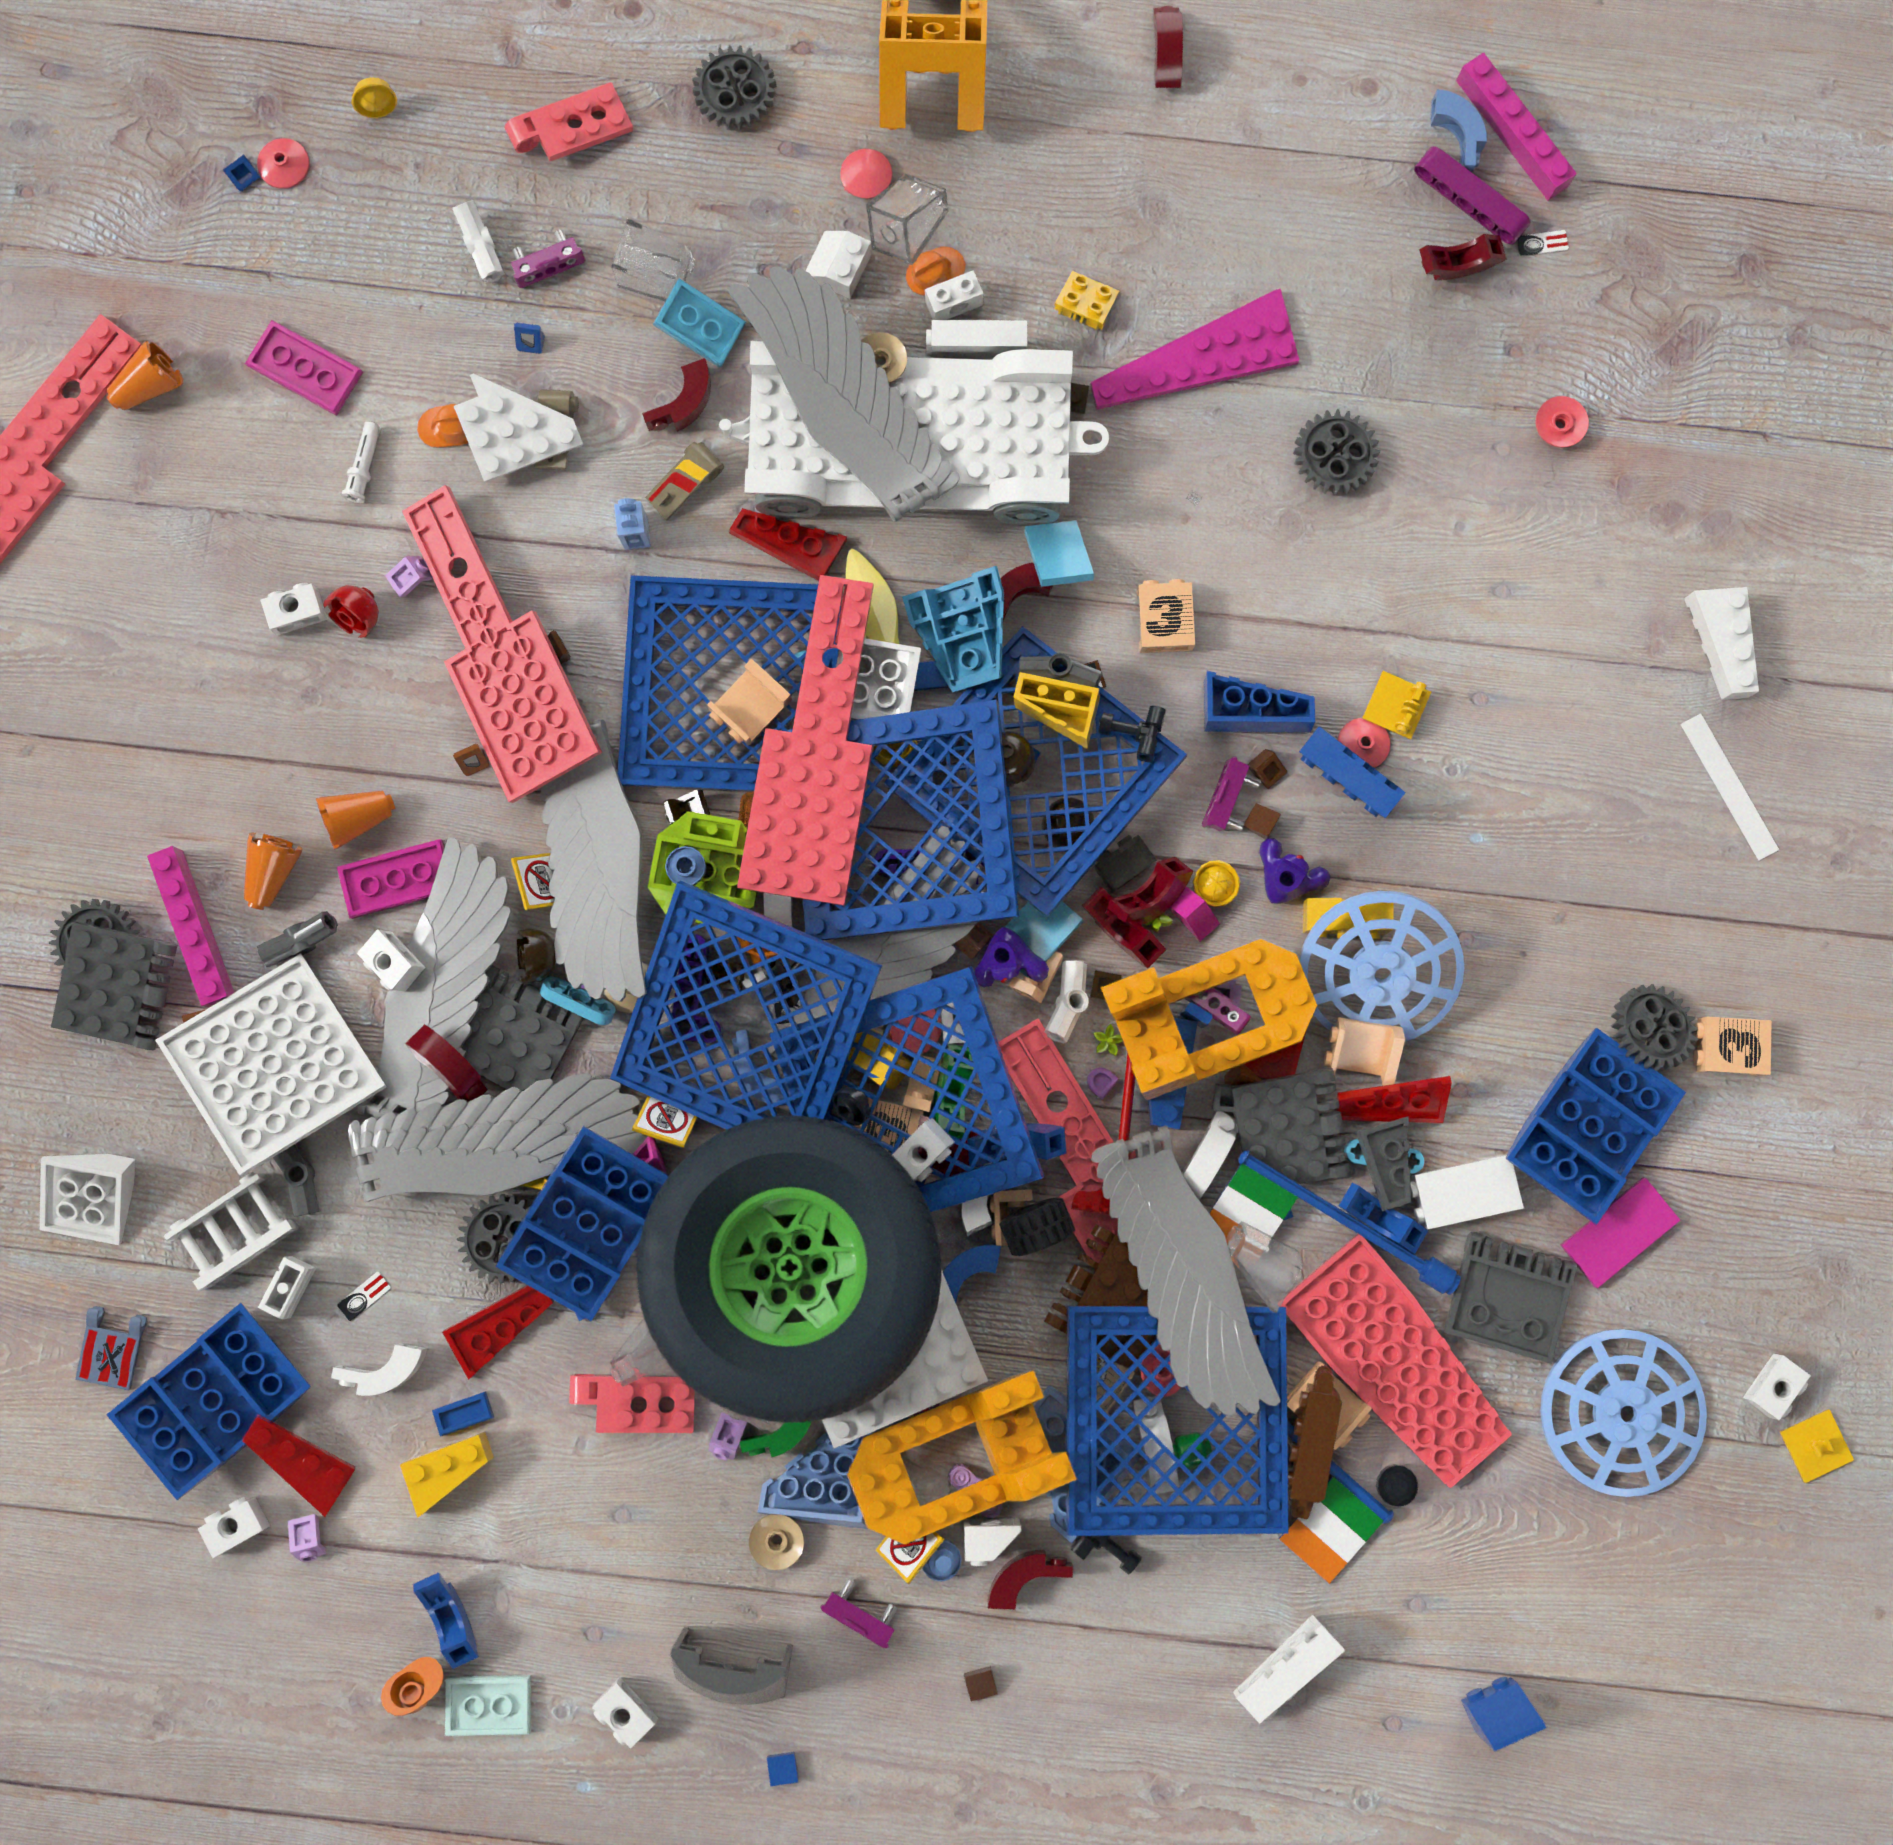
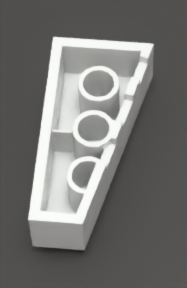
(1727, 639)
(1288, 1669)

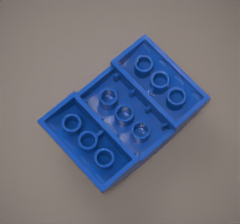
(1593, 1125)
(583, 1223)
(206, 1399)

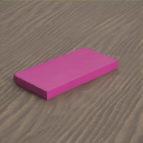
(304, 367)
(390, 878)
(1621, 1234)

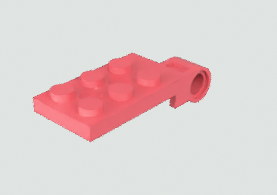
(551, 125)
(614, 1403)

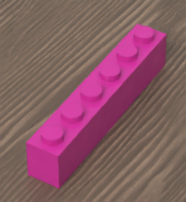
(1515, 126)
(191, 925)

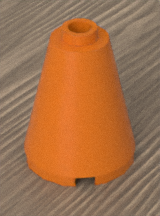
(144, 378)
(353, 814)
(267, 868)

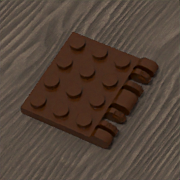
(1112, 1284)

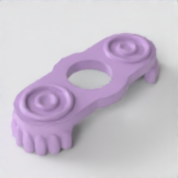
(961, 1477)

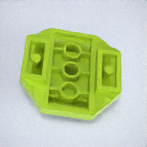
(721, 845)

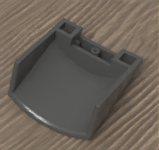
(726, 1681)

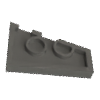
(1386, 1157)

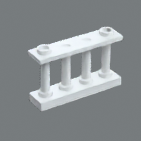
(232, 1257)

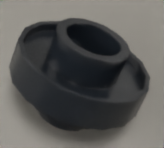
(852, 1105)
(1397, 1485)

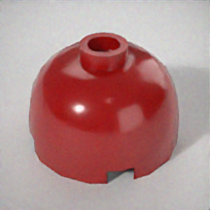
(353, 609)

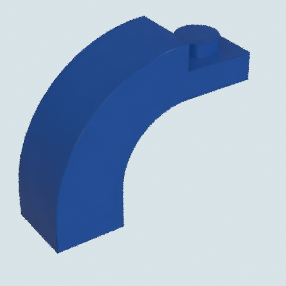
(1047, 1140)

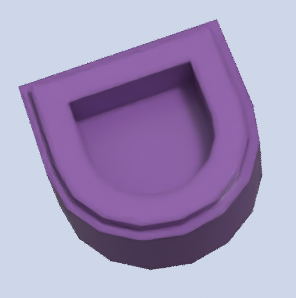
(1101, 1081)

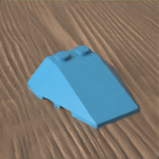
(962, 627)

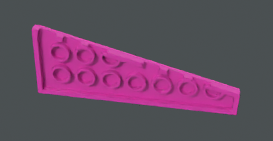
(1230, 347)

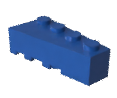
(1250, 707)
(1352, 772)
(1169, 1107)

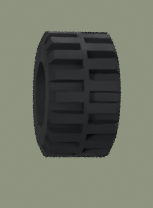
(1037, 1226)

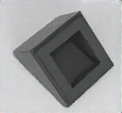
(1223, 1098)

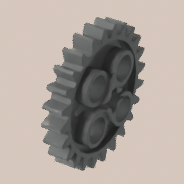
(712, 95)
(1353, 468)
(93, 912)
(1674, 1038)
(478, 1231)

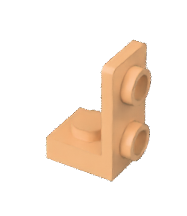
(1037, 990)
(919, 1095)
(998, 1206)

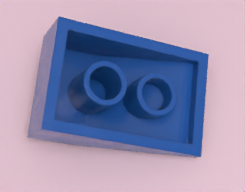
(1502, 1713)

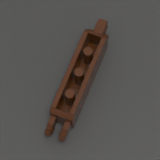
(1314, 1443)

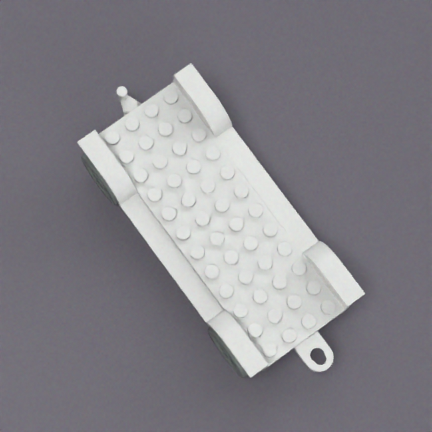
(992, 419)

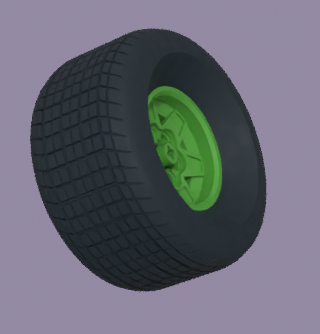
(734, 1194)

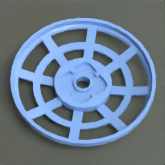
(1384, 955)
(1608, 1408)

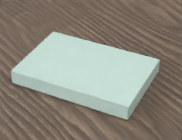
(488, 1705)

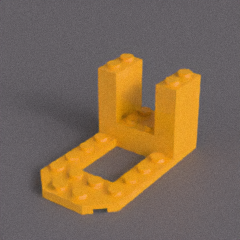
(932, 45)
(1152, 1036)
(1012, 1442)

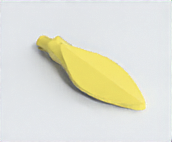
(883, 612)

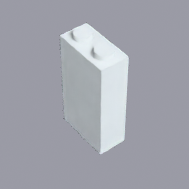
(974, 338)
(1465, 1192)

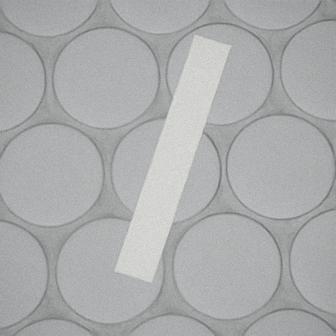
(1729, 787)

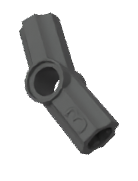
(1075, 671)
(298, 939)
(301, 1192)

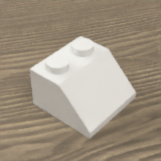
(840, 261)
(988, 1538)

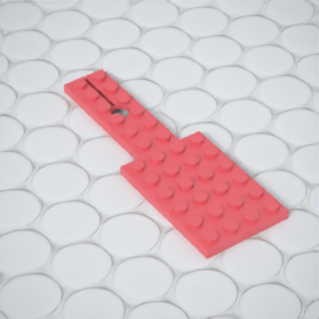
(50, 422)
(508, 667)
(812, 777)
(1082, 1125)

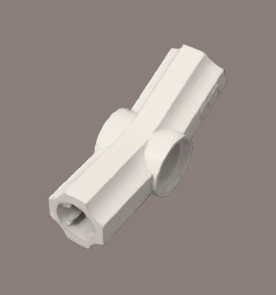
(478, 241)
(1065, 1016)

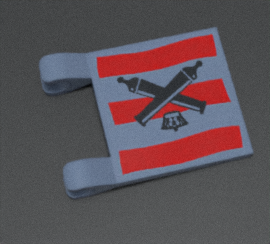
(107, 1354)

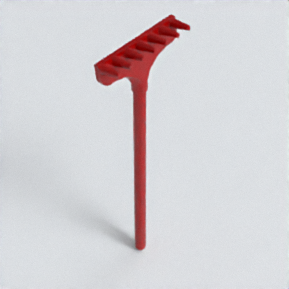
(1094, 1200)

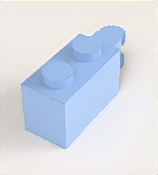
(632, 524)

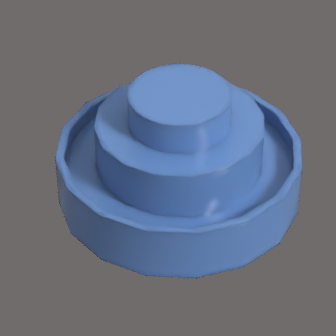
(685, 865)
(944, 1562)

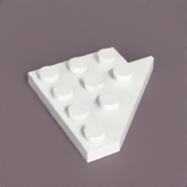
(512, 430)

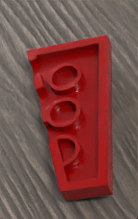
(797, 546)
(1420, 1100)
(493, 1327)
(303, 1465)

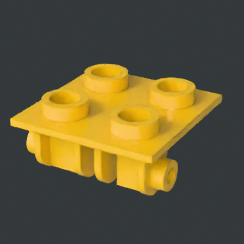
(1086, 299)
(1397, 704)

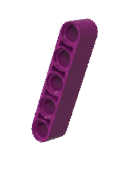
(1472, 195)

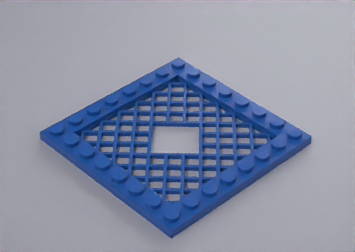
(644, 596)
(992, 797)
(1049, 892)
(694, 903)
(988, 1062)
(1090, 1519)

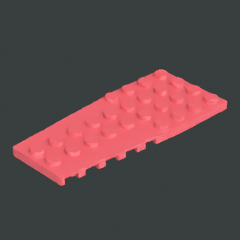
(1395, 1360)

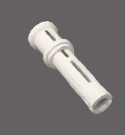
(359, 473)

